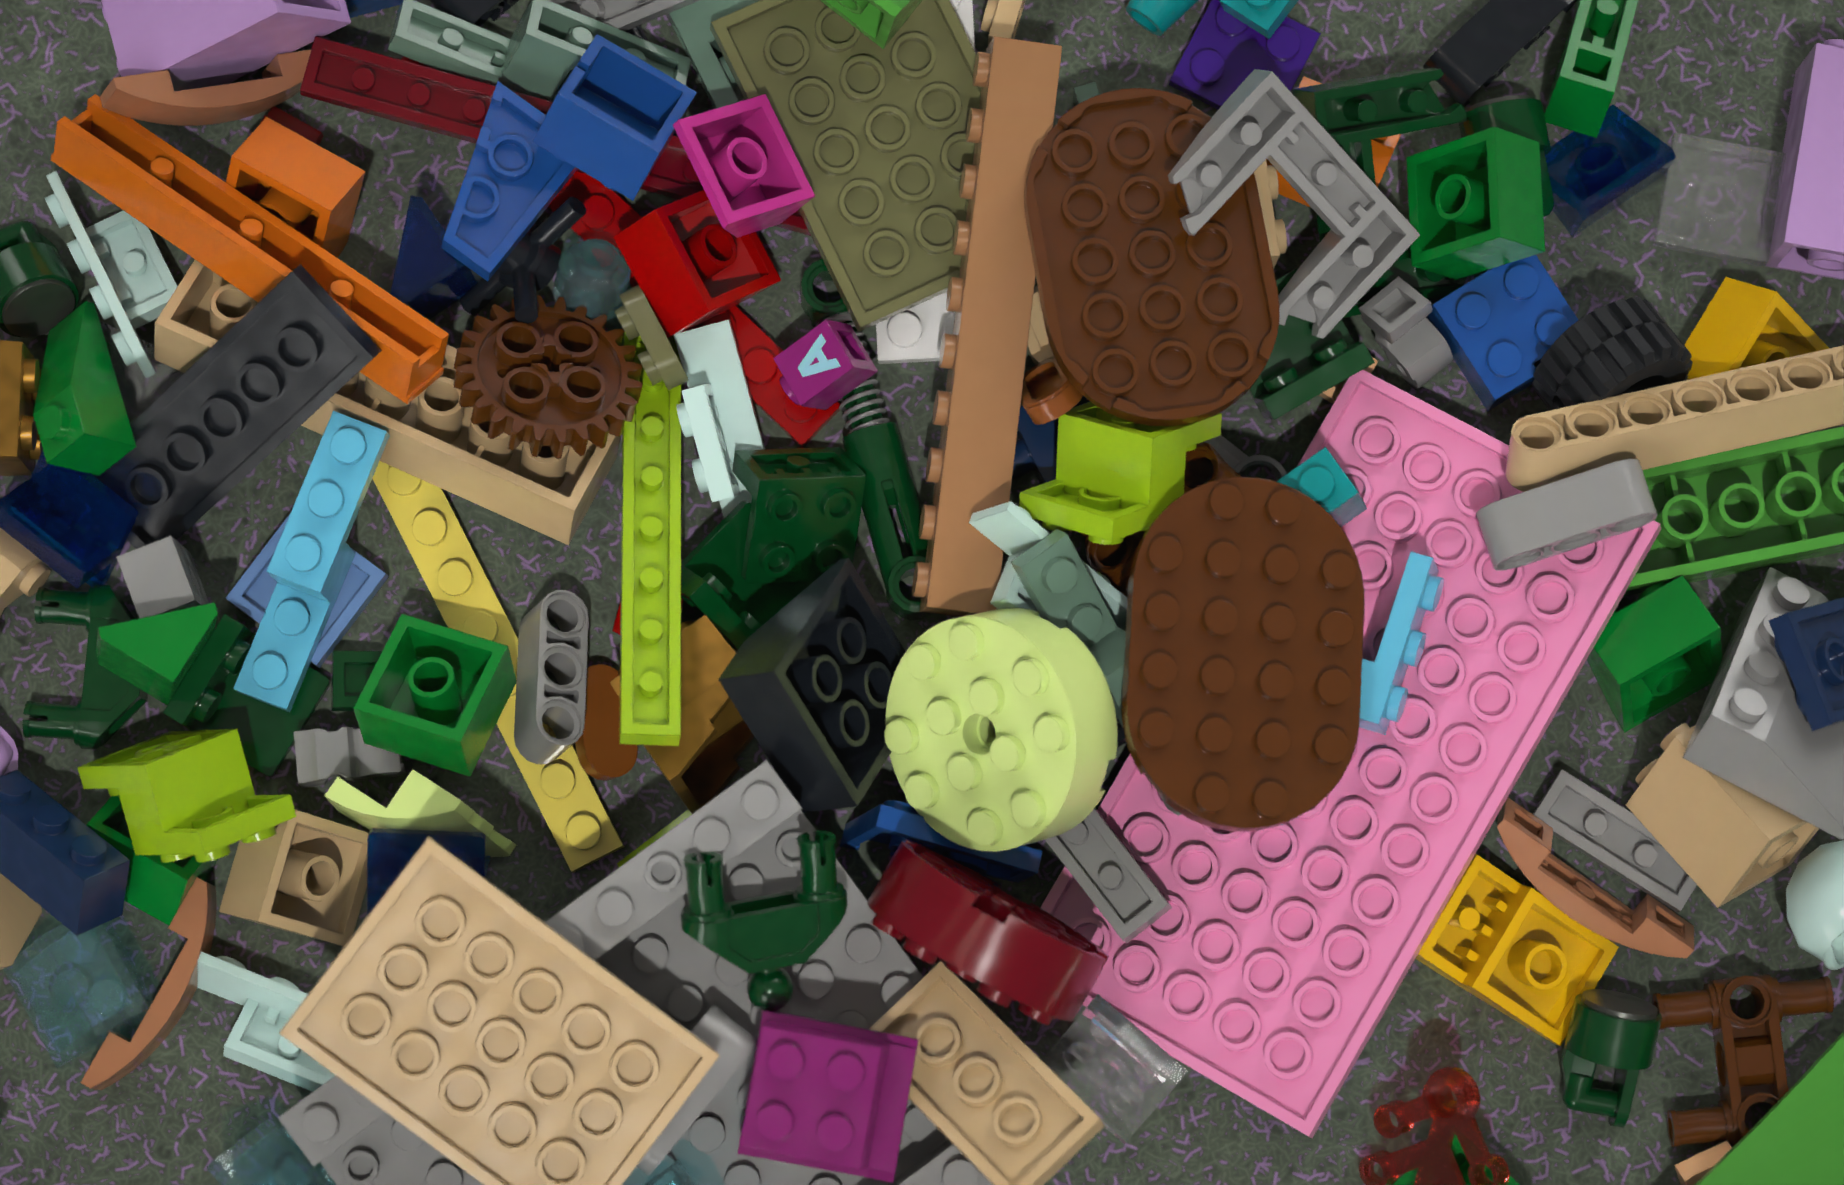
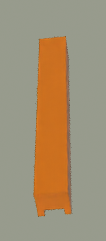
(240, 238)

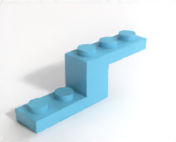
(311, 561)
(1400, 646)

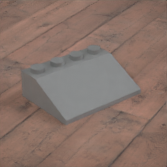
(1753, 724)

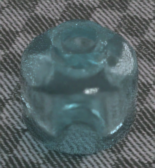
(592, 277)

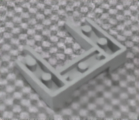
(1271, 124)

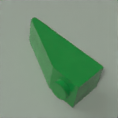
(1590, 65)
(79, 398)

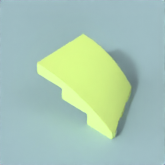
(416, 806)

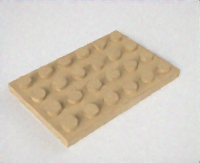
(496, 1034)

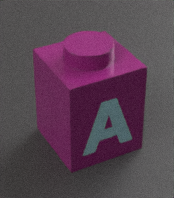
(824, 365)

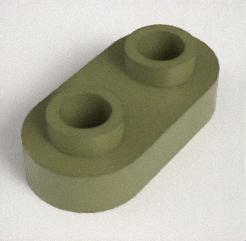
(659, 358)

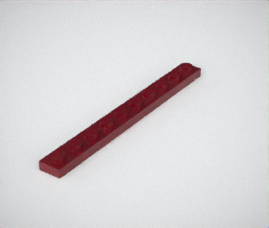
(453, 107)

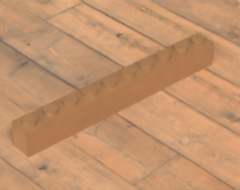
(989, 328)

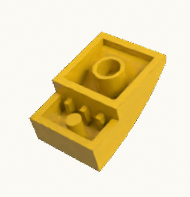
(1515, 950)

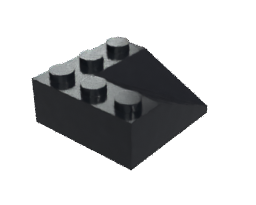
(819, 689)

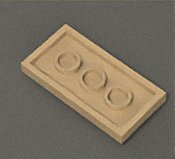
(987, 1085)

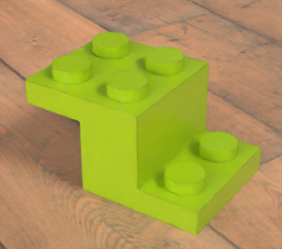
(1114, 473)
(188, 794)

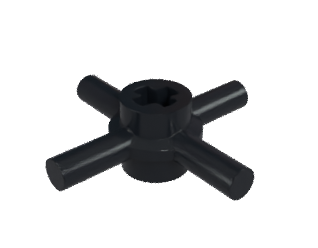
(528, 265)

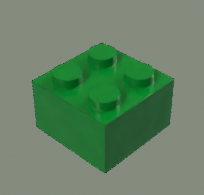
(1476, 203)
(435, 694)

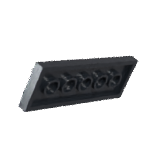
(237, 406)

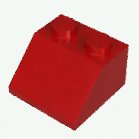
(692, 264)

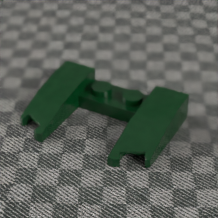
(1373, 109)

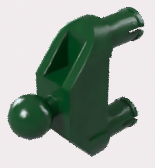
(105, 696)
(768, 929)

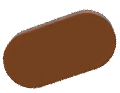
(1047, 392)
(599, 745)

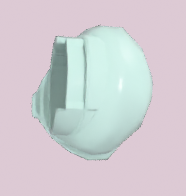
(1817, 904)

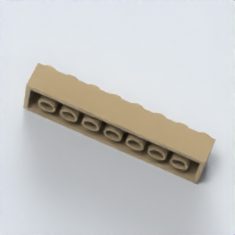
(427, 436)

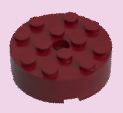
(985, 934)

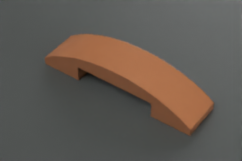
(153, 99)
(1646, 928)
(121, 1055)

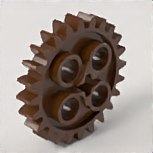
(548, 378)

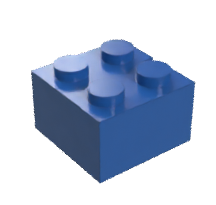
(614, 117)
(1502, 327)

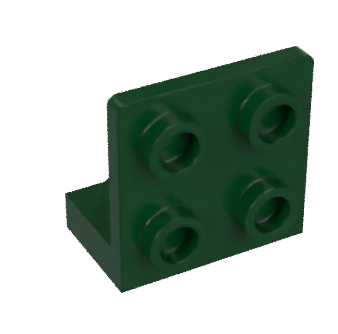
(1305, 364)
(800, 511)
(715, 585)
(210, 703)

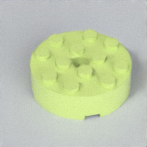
(1000, 729)

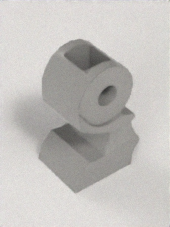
(1405, 333)
(341, 754)

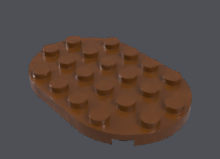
(1130, 301)
(1243, 654)

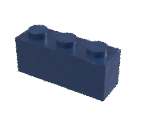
(58, 857)

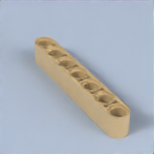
(1681, 419)

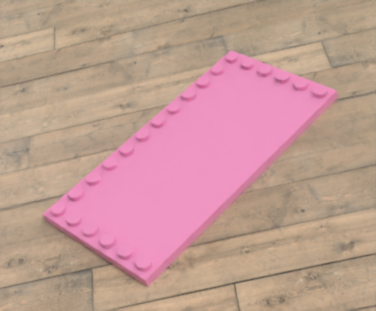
(1306, 928)

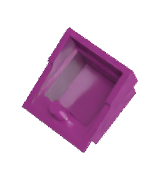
(828, 1096)

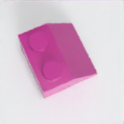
(745, 165)

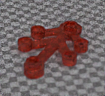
(1434, 1155)

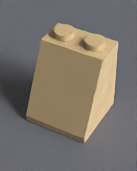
(1713, 827)

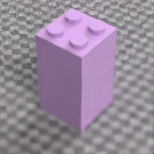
(214, 39)
(1811, 198)

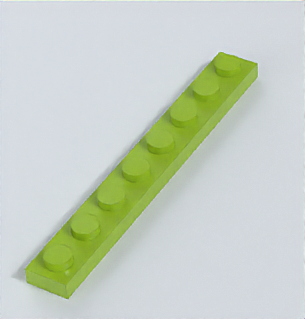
(651, 566)

